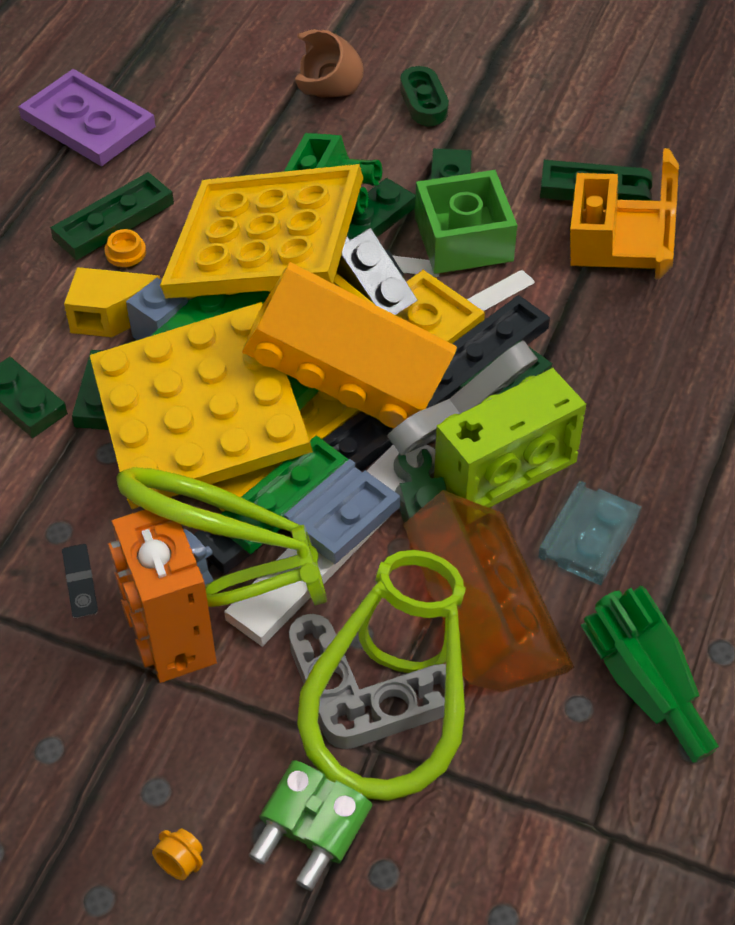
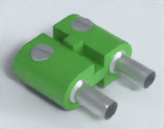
(315, 813)

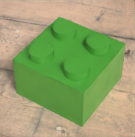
(465, 221)

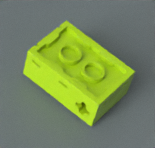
(510, 440)

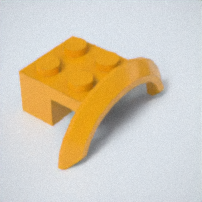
(624, 231)

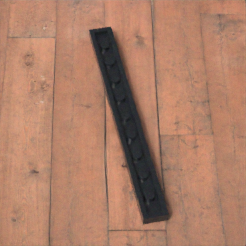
(365, 437)

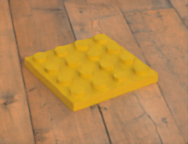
(254, 225)
(198, 402)

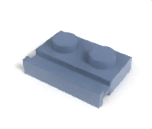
(344, 510)

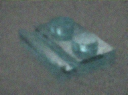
(590, 532)

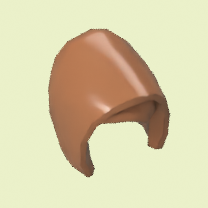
(329, 65)

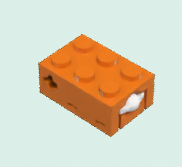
(162, 594)

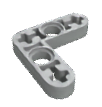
(421, 426)
(351, 701)

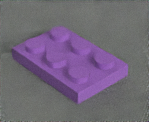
(87, 117)

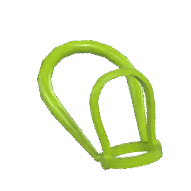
(136, 485)
(450, 653)

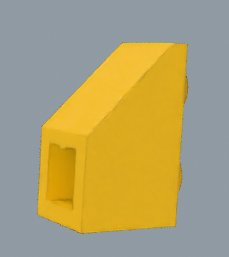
(99, 299)

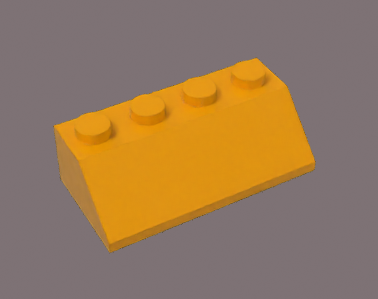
(347, 347)

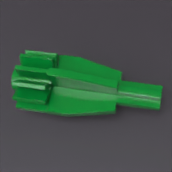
(649, 665)

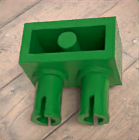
(329, 151)

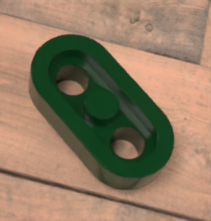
(424, 96)

